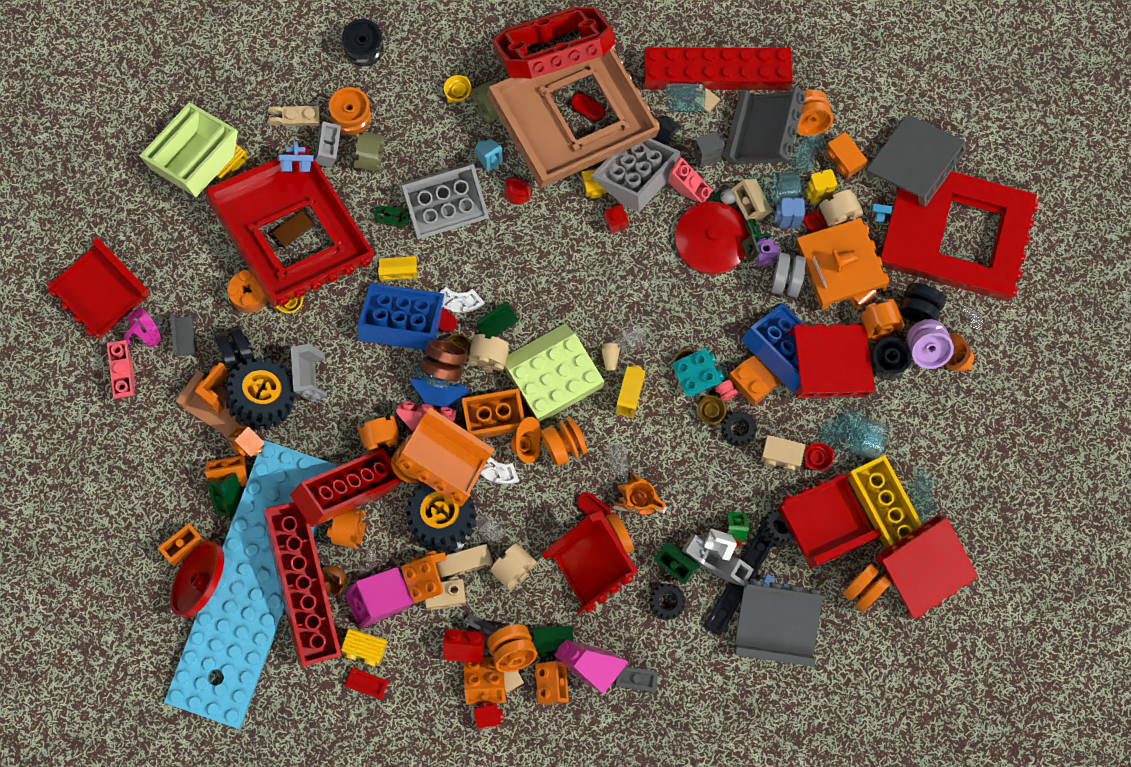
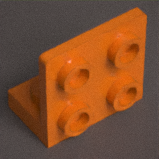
(206, 388)
(483, 683)

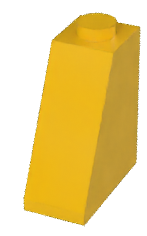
(630, 391)

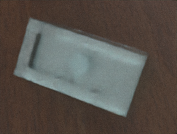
(686, 97)

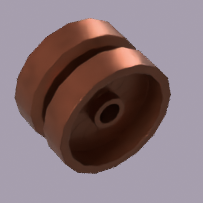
(444, 360)

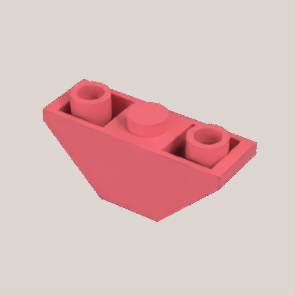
(688, 182)
(121, 369)
(412, 413)

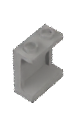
(303, 371)

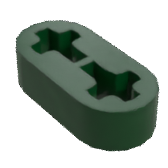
(392, 212)

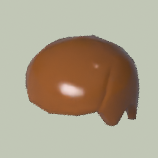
(330, 572)

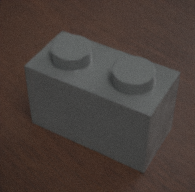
(708, 149)

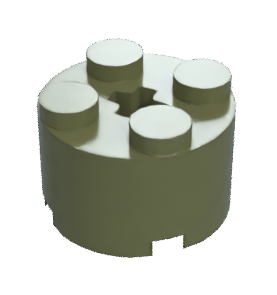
(485, 107)
(368, 151)

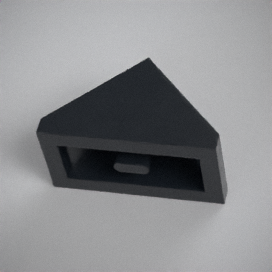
(667, 130)

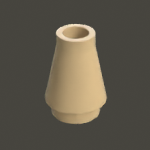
(610, 356)

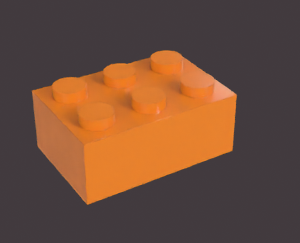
(493, 413)

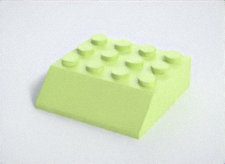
(191, 149)
(553, 372)

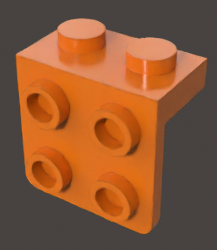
(423, 577)

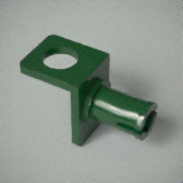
(754, 235)

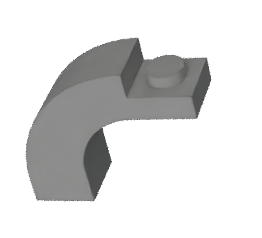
(733, 570)

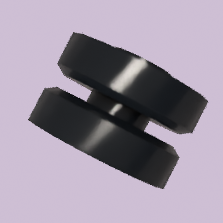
(363, 42)
(922, 302)
(236, 348)

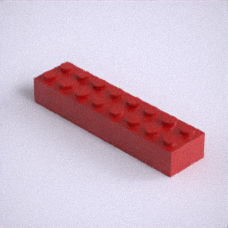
(718, 67)
(301, 584)

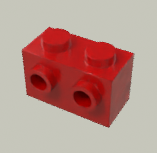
(464, 646)

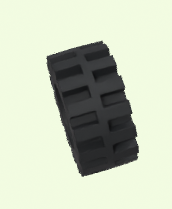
(747, 420)
(770, 532)
(667, 589)

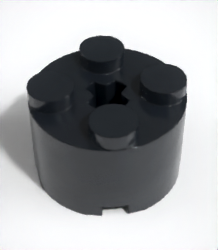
(897, 351)

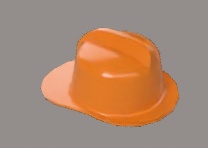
(962, 354)
(527, 440)

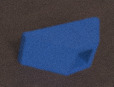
(437, 396)

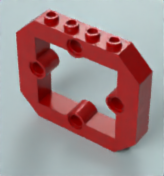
(595, 42)

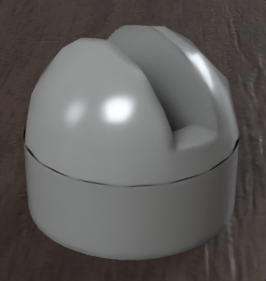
(727, 197)

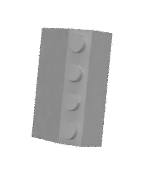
(637, 173)
(444, 200)

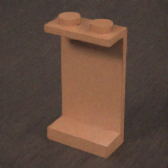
(190, 402)

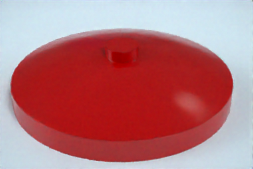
(711, 238)
(197, 579)

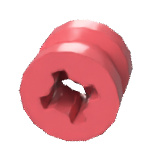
(726, 390)

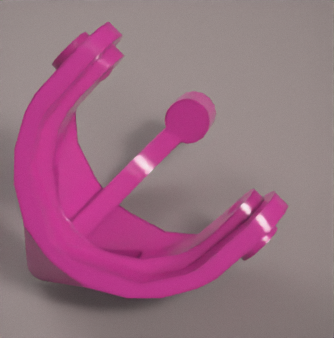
(151, 336)

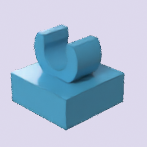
(880, 211)

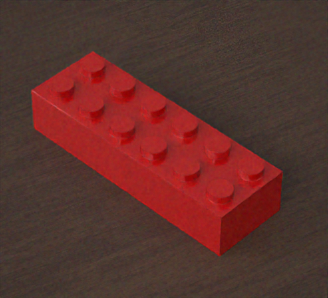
(345, 487)

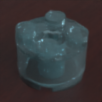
(787, 185)
(868, 438)

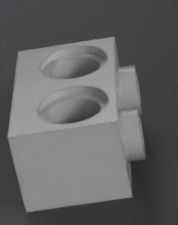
(327, 144)

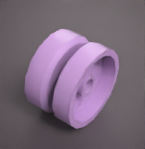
(930, 344)

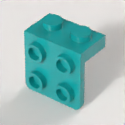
(697, 372)

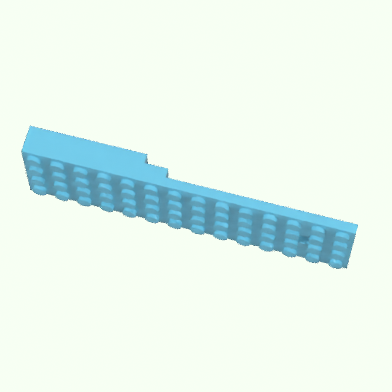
(247, 605)

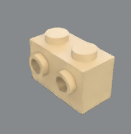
(751, 199)
(782, 453)
(452, 595)

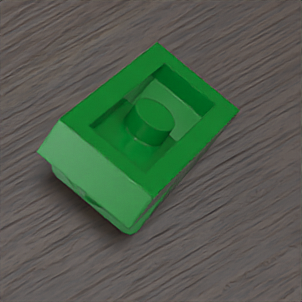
(737, 525)

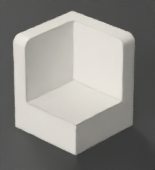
(720, 542)

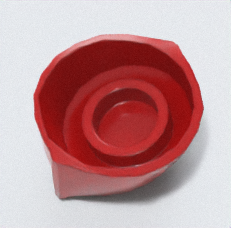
(517, 191)
(818, 456)

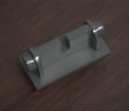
(475, 624)

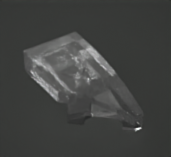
(618, 460)

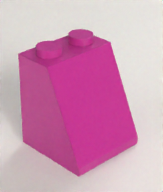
(378, 597)
(591, 664)

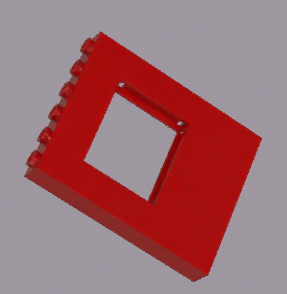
(269, 194)
(917, 233)

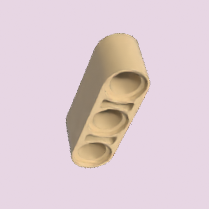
(465, 560)

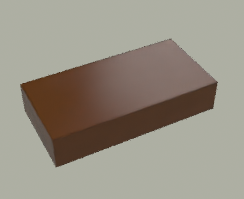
(293, 229)

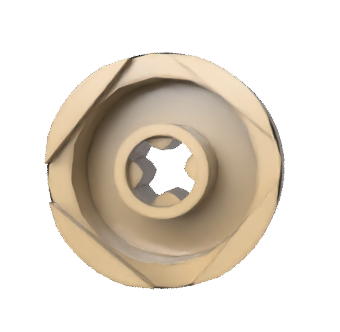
(841, 209)
(488, 353)
(513, 566)

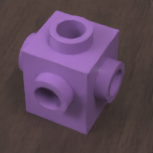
(766, 258)

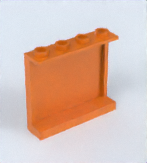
(854, 277)
(444, 456)

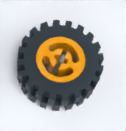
(273, 403)
(436, 530)

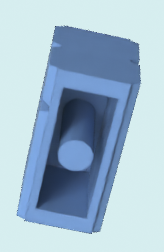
(790, 213)

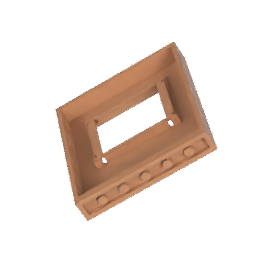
(545, 136)

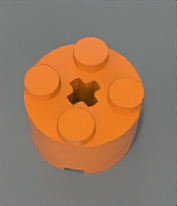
(243, 301)
(882, 319)
(379, 433)
(347, 529)

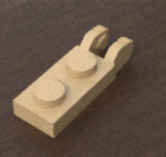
(295, 116)

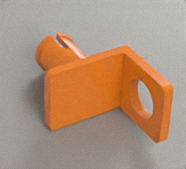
(843, 259)

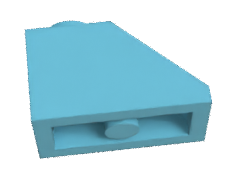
(489, 154)

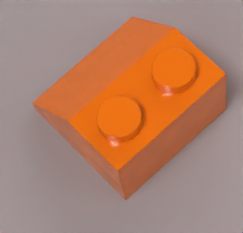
(754, 380)

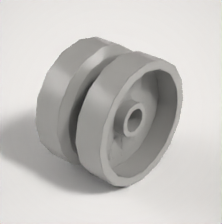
(789, 275)

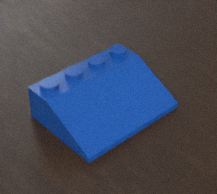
(400, 316)
(774, 347)

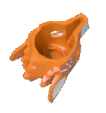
(639, 498)

